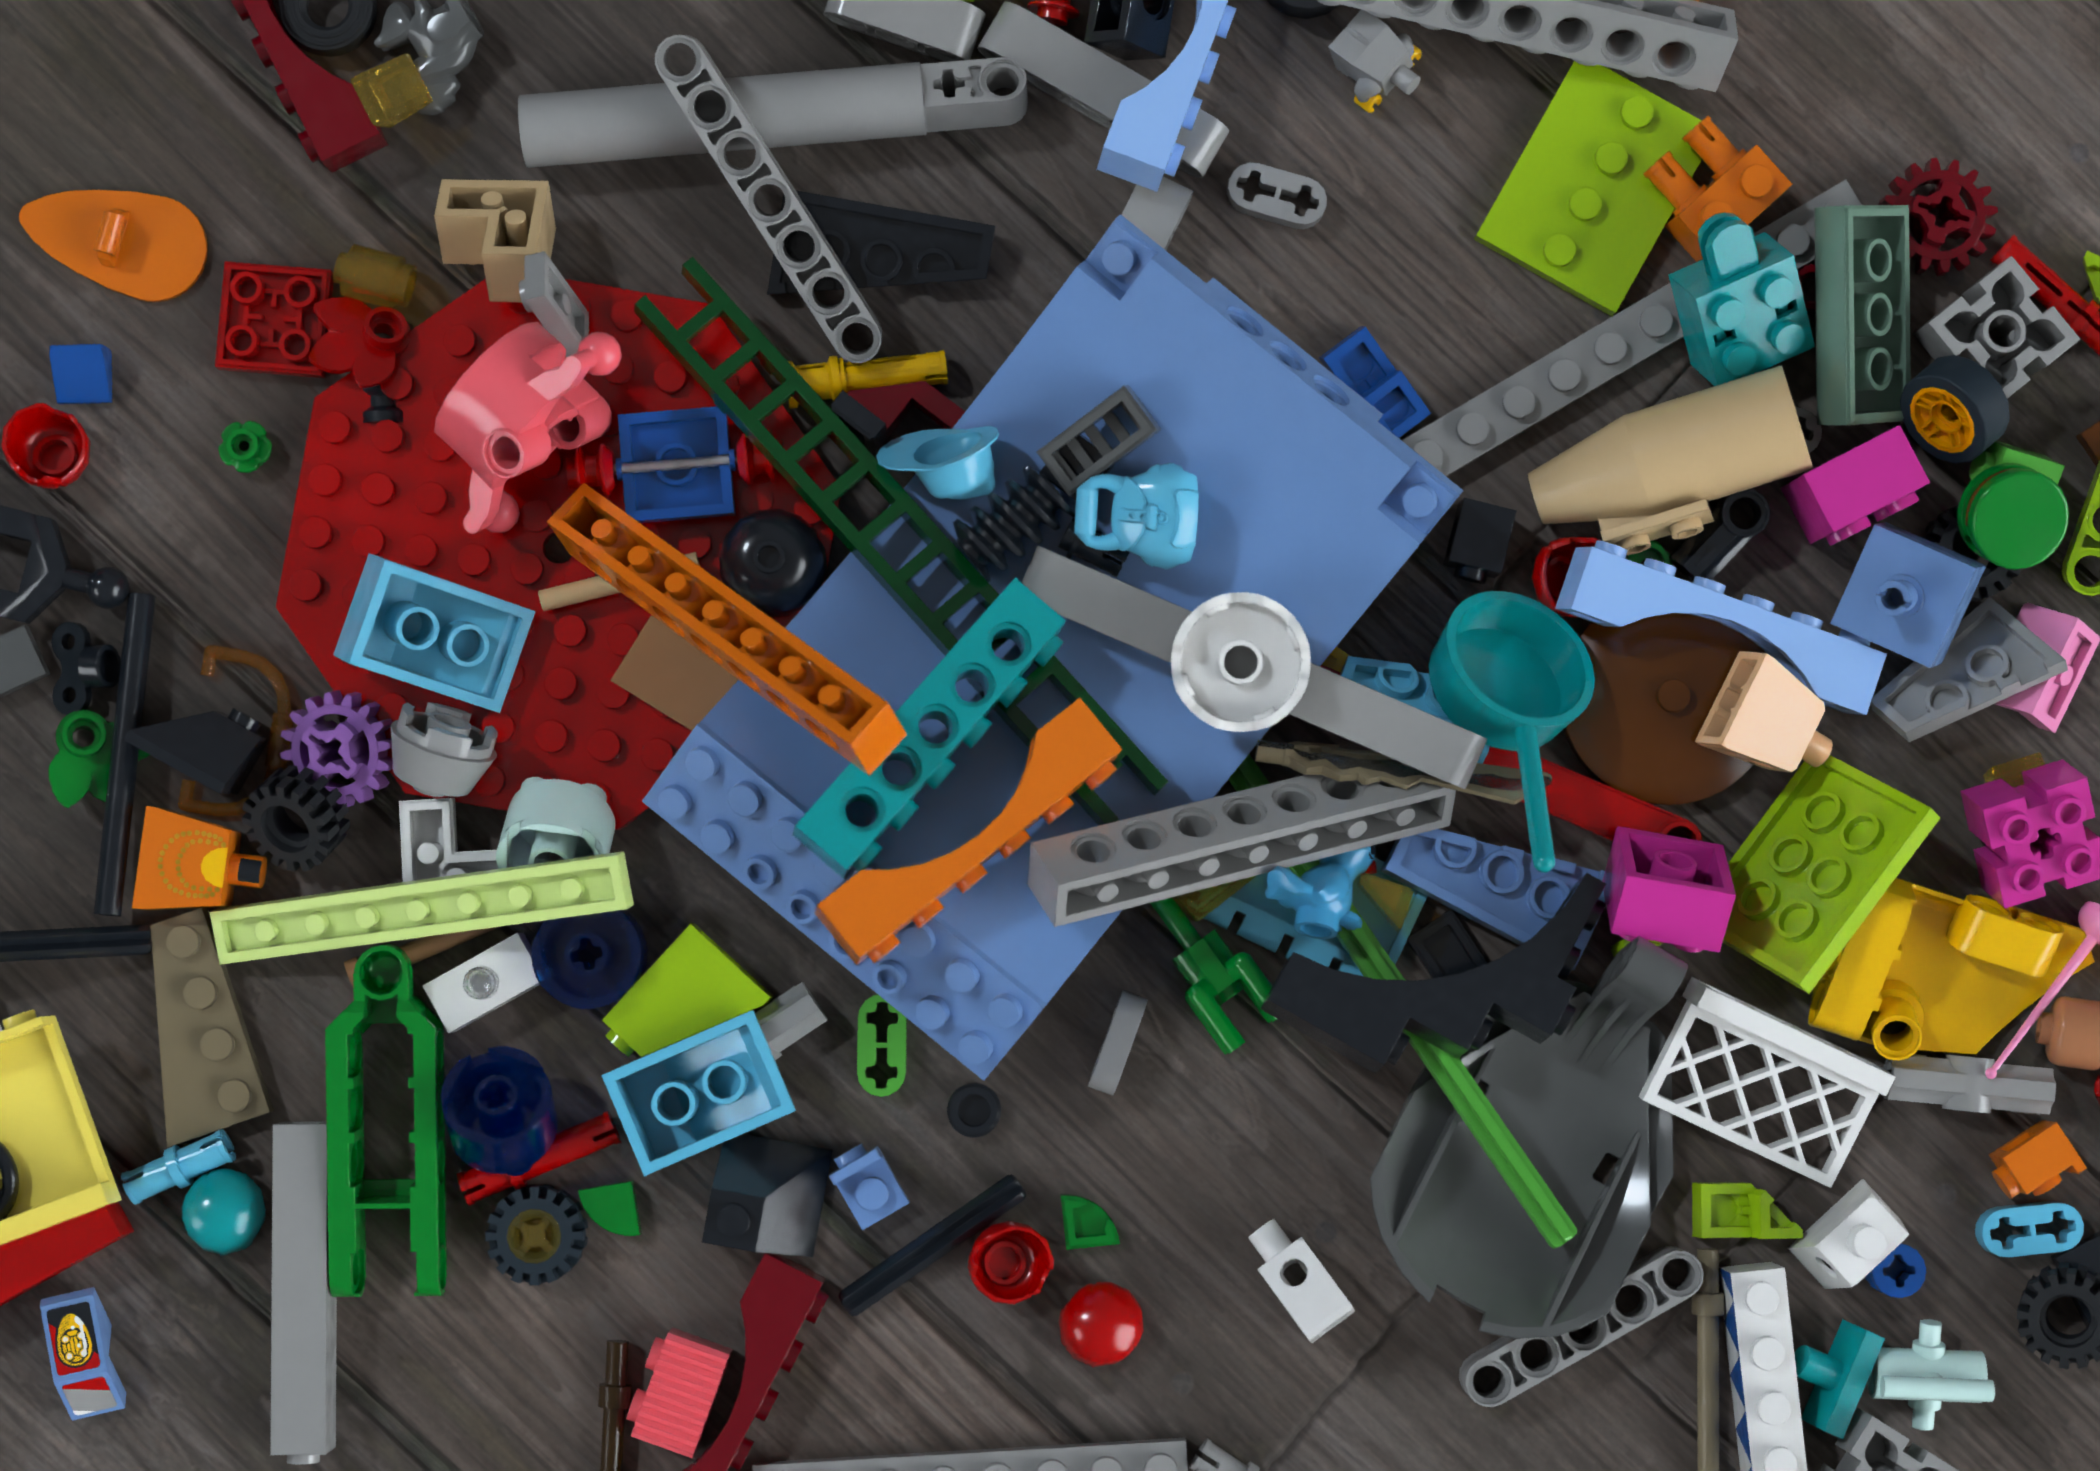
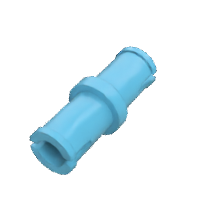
(178, 1166)

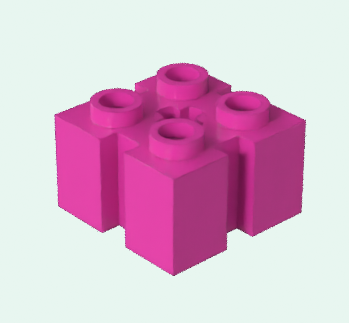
(2033, 833)

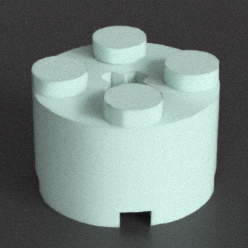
(555, 823)

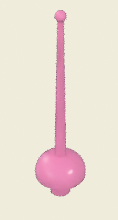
(2090, 923)

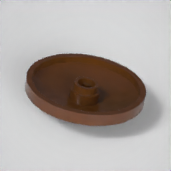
(1651, 703)

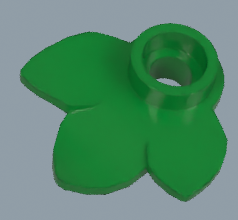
(80, 768)

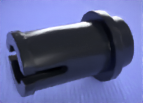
(1099, 558)

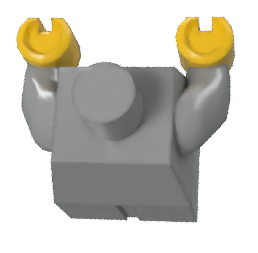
(1375, 59)

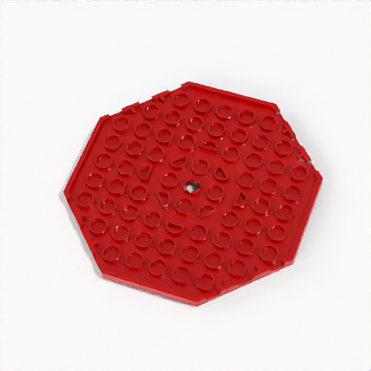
(406, 497)

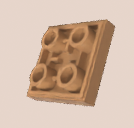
(672, 675)

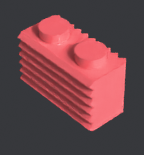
(679, 1391)

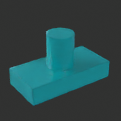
(1837, 1376)

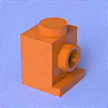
(2035, 1160)

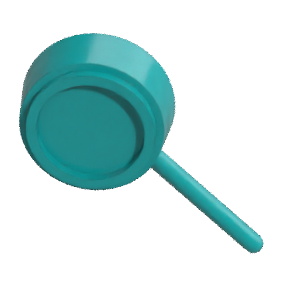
(1517, 680)

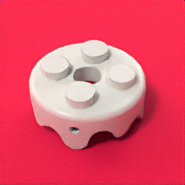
(1231, 701)

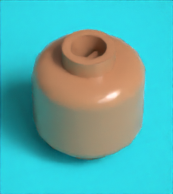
(2071, 1033)

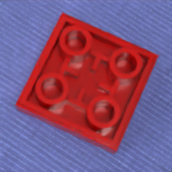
(270, 318)

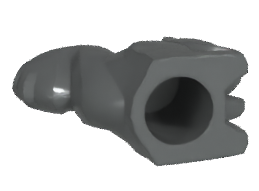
(443, 40)

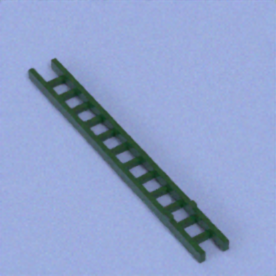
(901, 506)

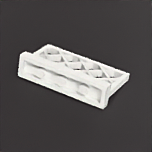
(1786, 1041)

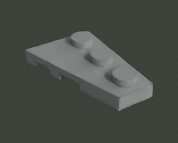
(1984, 664)

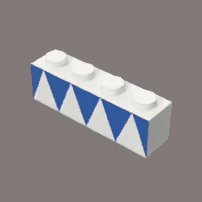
(1762, 1368)

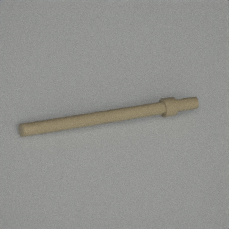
(1708, 1306)

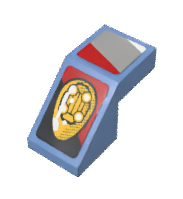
(79, 1353)

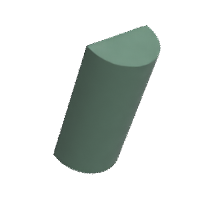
(1862, 313)

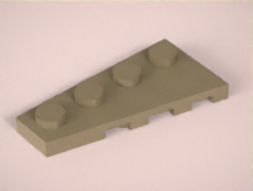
(203, 1039)

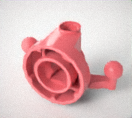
(518, 409)

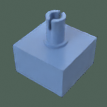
(1908, 594)

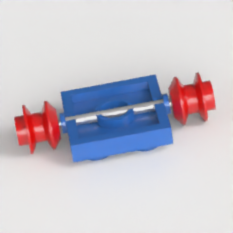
(672, 465)

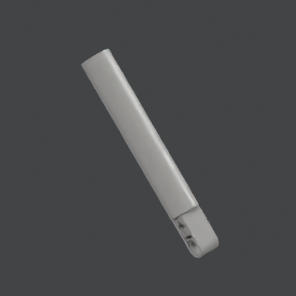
(782, 107)

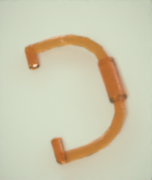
(276, 744)

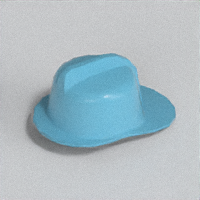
(946, 461)

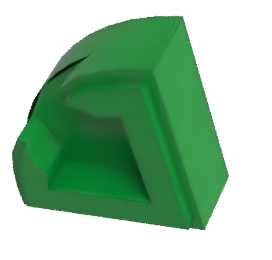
(613, 1207)
(1086, 1223)

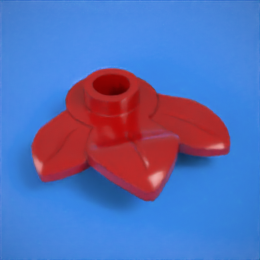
(354, 342)

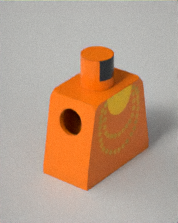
(191, 863)

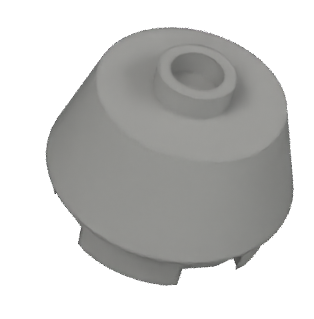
(440, 750)

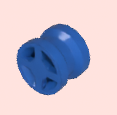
(1884, 1274)

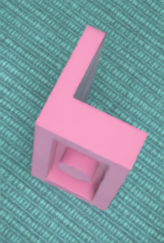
(2076, 643)

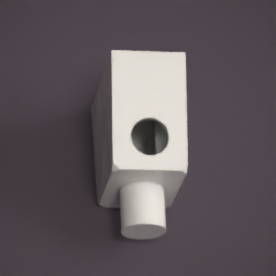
(1850, 1238)
(1314, 1304)

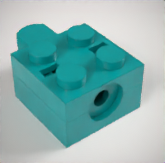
(1740, 302)

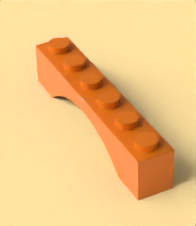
(880, 903)

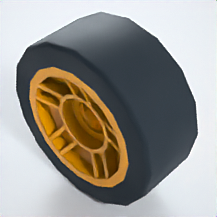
(1955, 409)

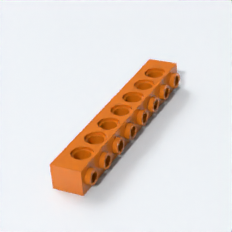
(728, 629)

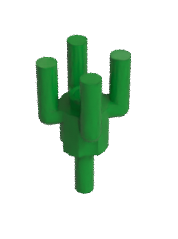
(1213, 975)

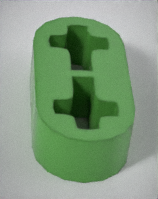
(868, 1045)

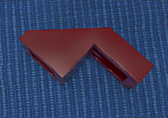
(895, 401)

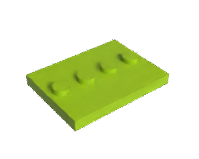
(1579, 190)
(1819, 867)

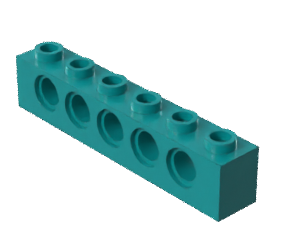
(1014, 616)

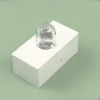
(483, 983)

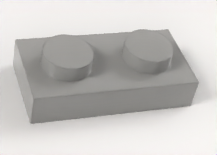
(553, 301)

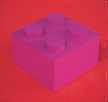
(1866, 480)
(1668, 890)

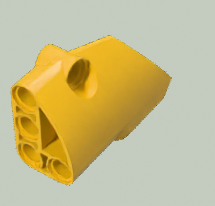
(1942, 968)

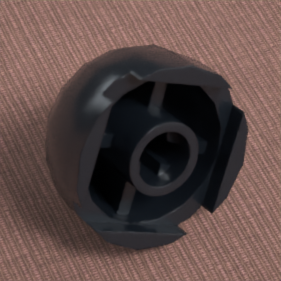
(773, 561)

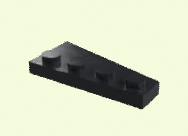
(888, 245)

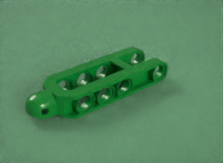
(384, 996)

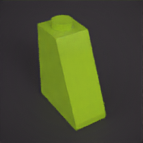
(683, 995)

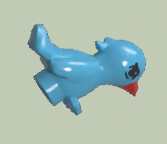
(1323, 892)

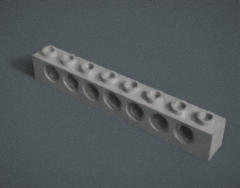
(1699, 60)
(1224, 841)

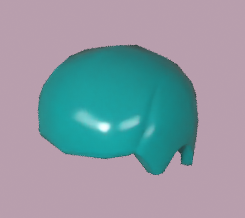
(223, 1211)

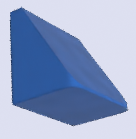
(81, 373)

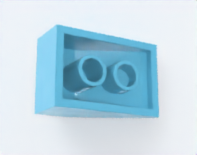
(433, 633)
(698, 1092)

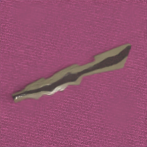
(1370, 766)

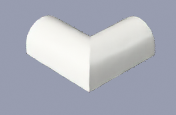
(430, 842)

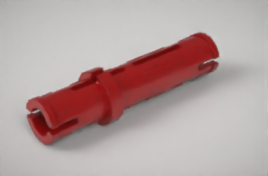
(2054, 291)
(566, 1148)

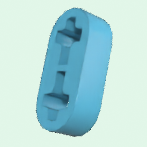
(2031, 1241)

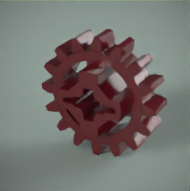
(1958, 220)

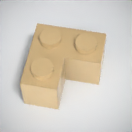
(495, 227)

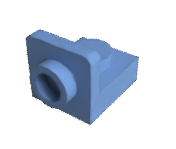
(868, 1185)

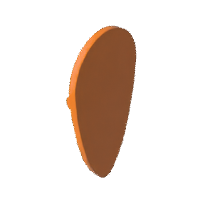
(121, 240)

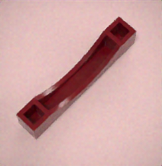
(327, 105)
(772, 1312)

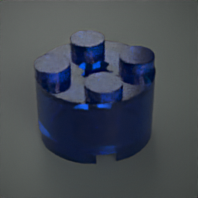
(572, 981)
(499, 1110)

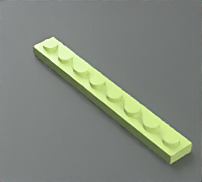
(422, 908)

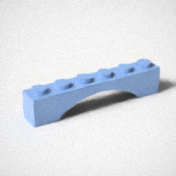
(1148, 122)
(1618, 591)

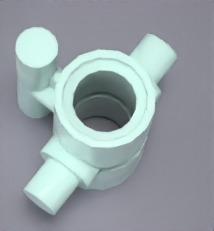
(1930, 1375)

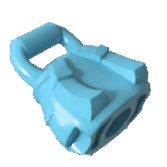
(1149, 515)

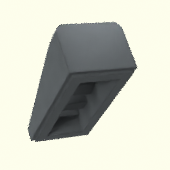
(1137, 412)

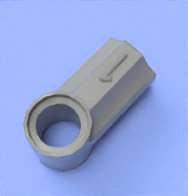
(790, 1018)

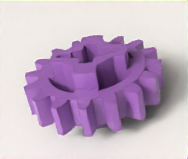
(317, 749)

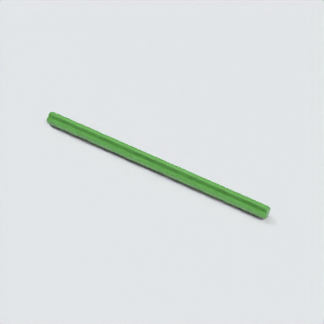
(1450, 1073)

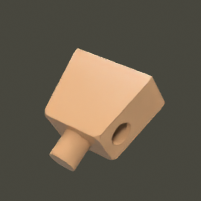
(1765, 717)

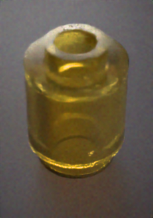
(375, 276)

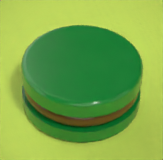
(2013, 516)

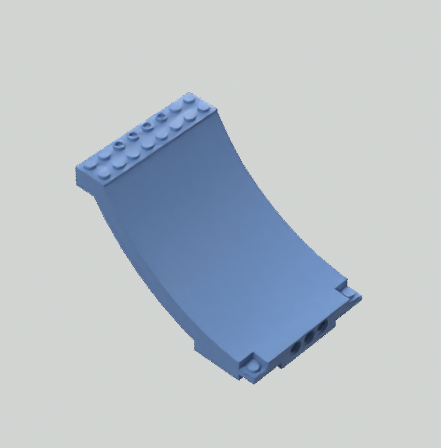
(1292, 506)

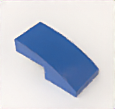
(1370, 374)

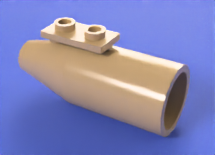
(1665, 462)

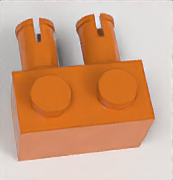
(1741, 184)

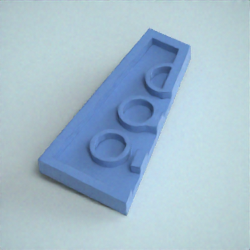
(1486, 882)

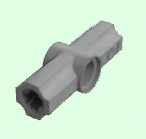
(1963, 1086)

